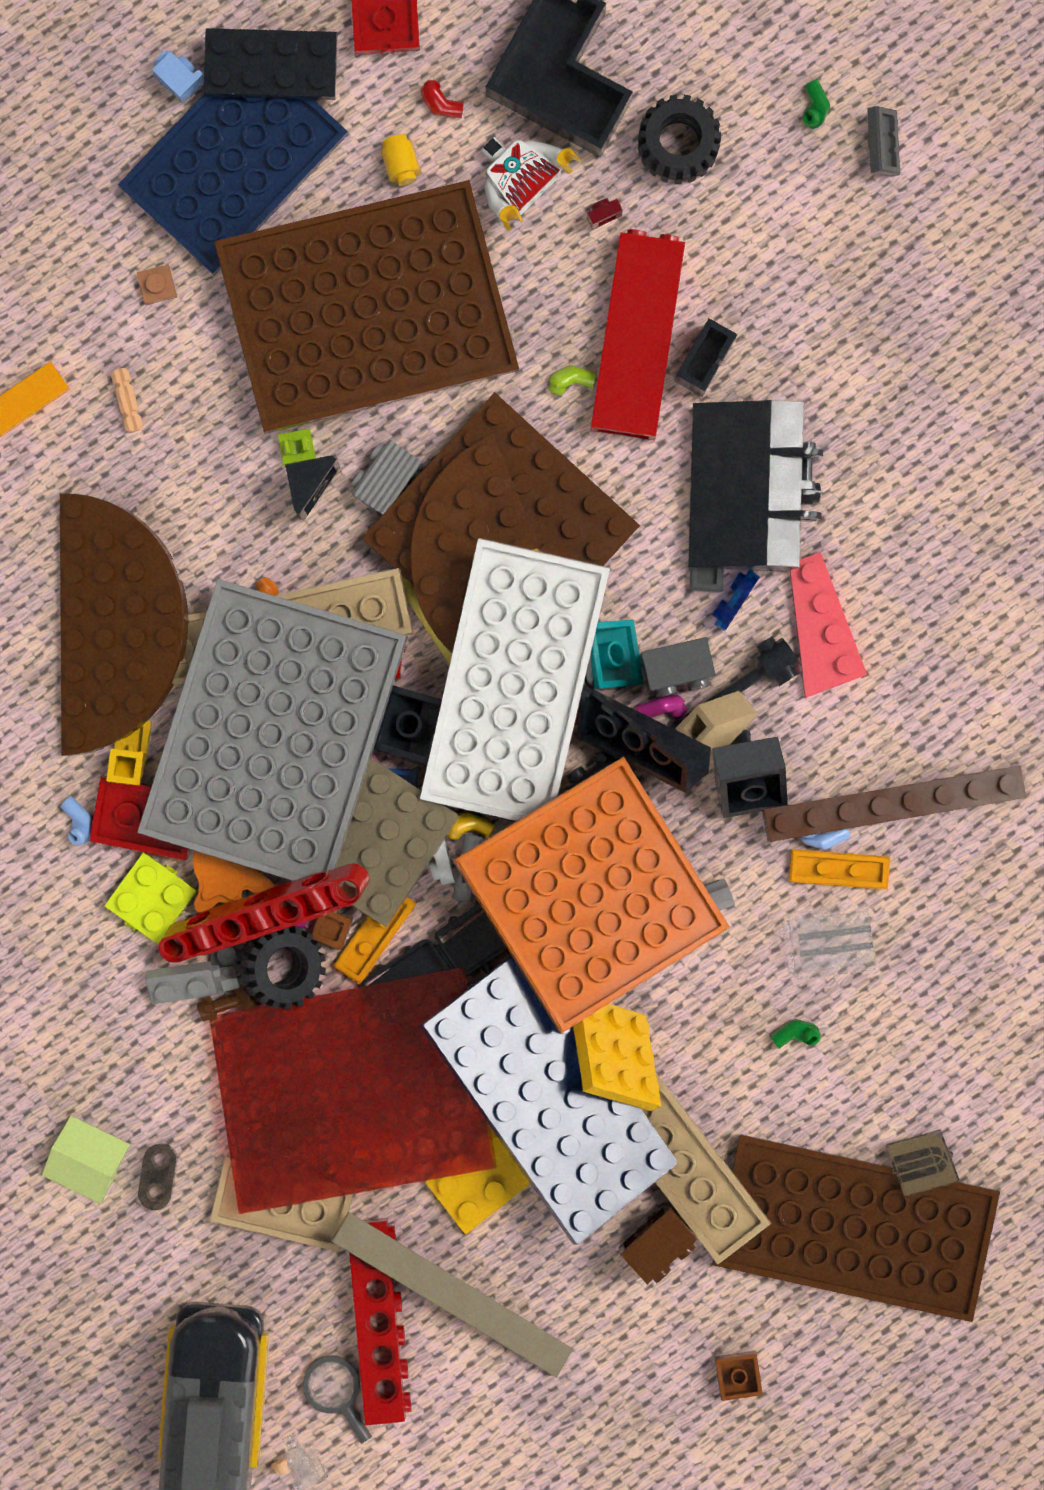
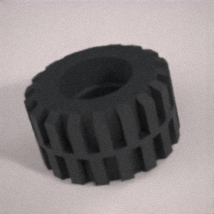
(675, 166)
(300, 980)

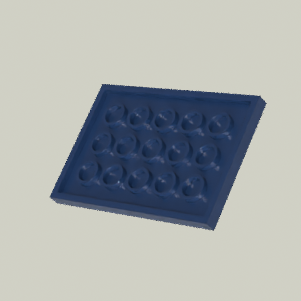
(230, 167)

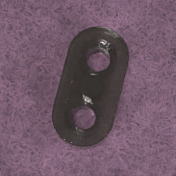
(157, 1175)

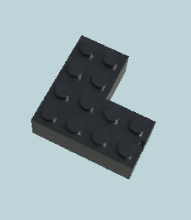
(548, 84)

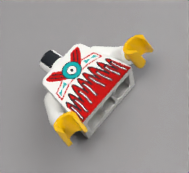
(521, 175)

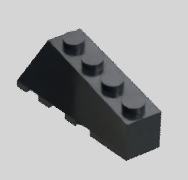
(641, 741)

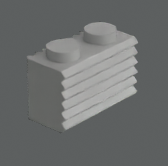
(386, 478)

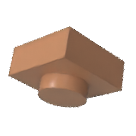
(157, 284)

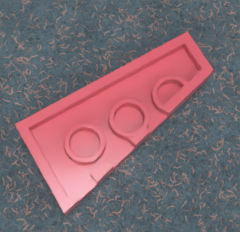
(823, 634)

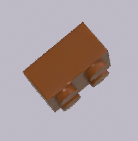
(738, 1375)

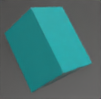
(615, 656)

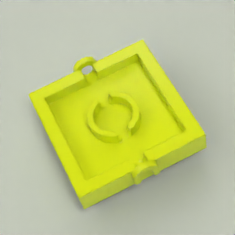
(150, 897)

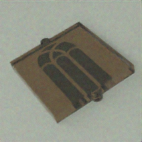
(922, 1162)

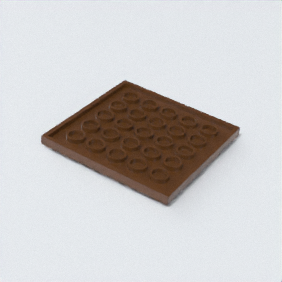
(560, 502)

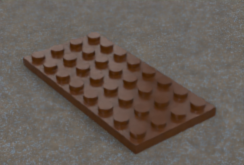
(855, 1233)

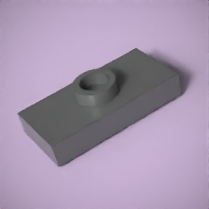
(883, 141)

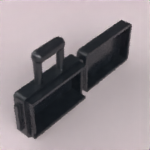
(467, 949)

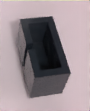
(705, 357)

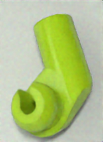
(569, 375)

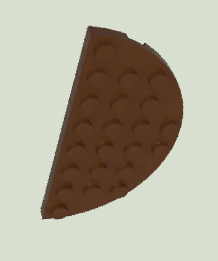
(463, 504)
(118, 623)

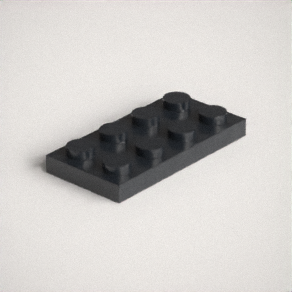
(270, 64)

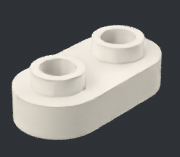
(442, 866)

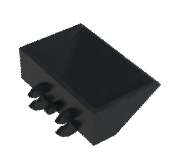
(748, 485)

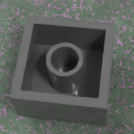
(677, 666)

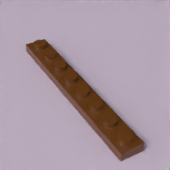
(893, 803)

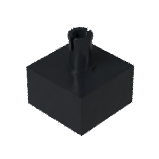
(750, 775)

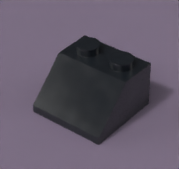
(408, 726)

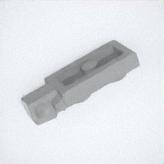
(190, 981)

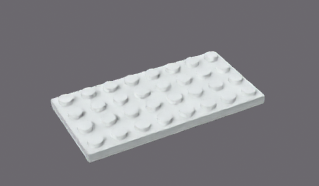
(514, 681)

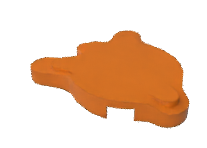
(224, 881)

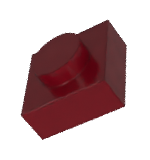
(604, 212)

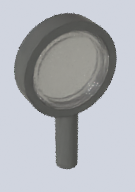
(332, 1388)

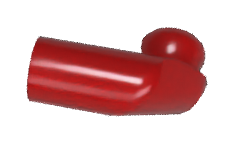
(438, 103)

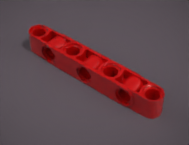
(264, 913)

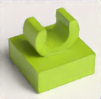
(296, 446)

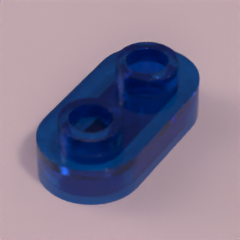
(727, 610)

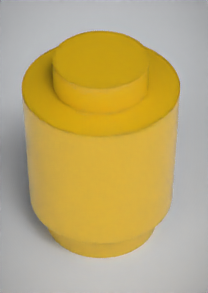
(400, 160)

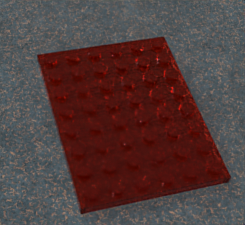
(344, 1095)

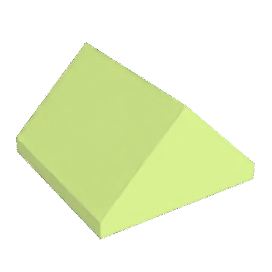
(85, 1159)

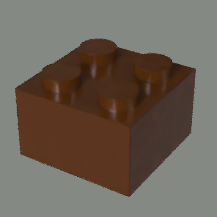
(658, 1245)

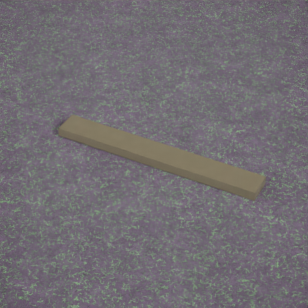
(451, 1294)

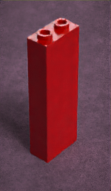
(638, 335)

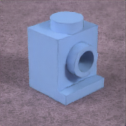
(177, 75)

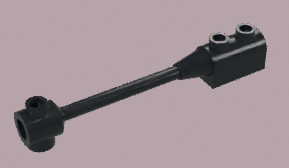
(773, 663)

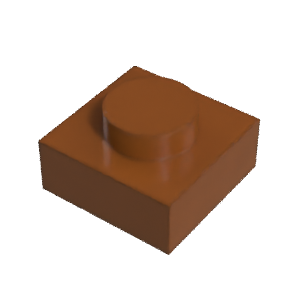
(332, 929)

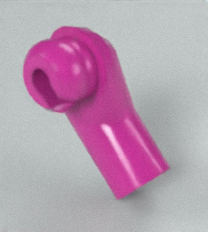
(656, 707)

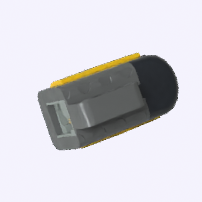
(213, 1397)

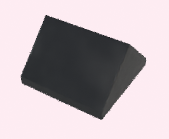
(309, 481)

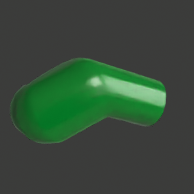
(818, 107)
(796, 1030)

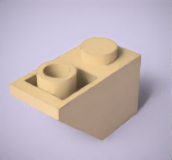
(719, 720)

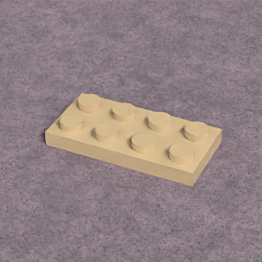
(303, 1223)

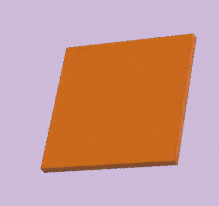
(591, 894)

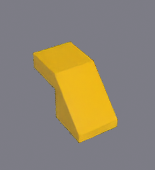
(130, 757)

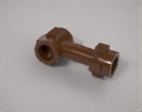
(208, 1008)

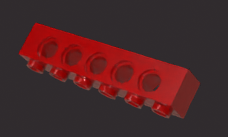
(376, 1406)

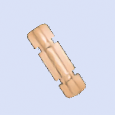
(126, 400)

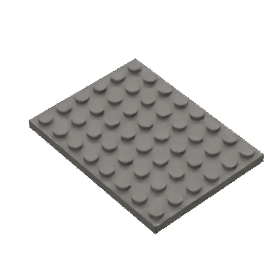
(272, 733)

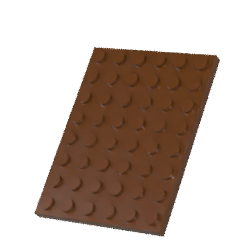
(366, 306)

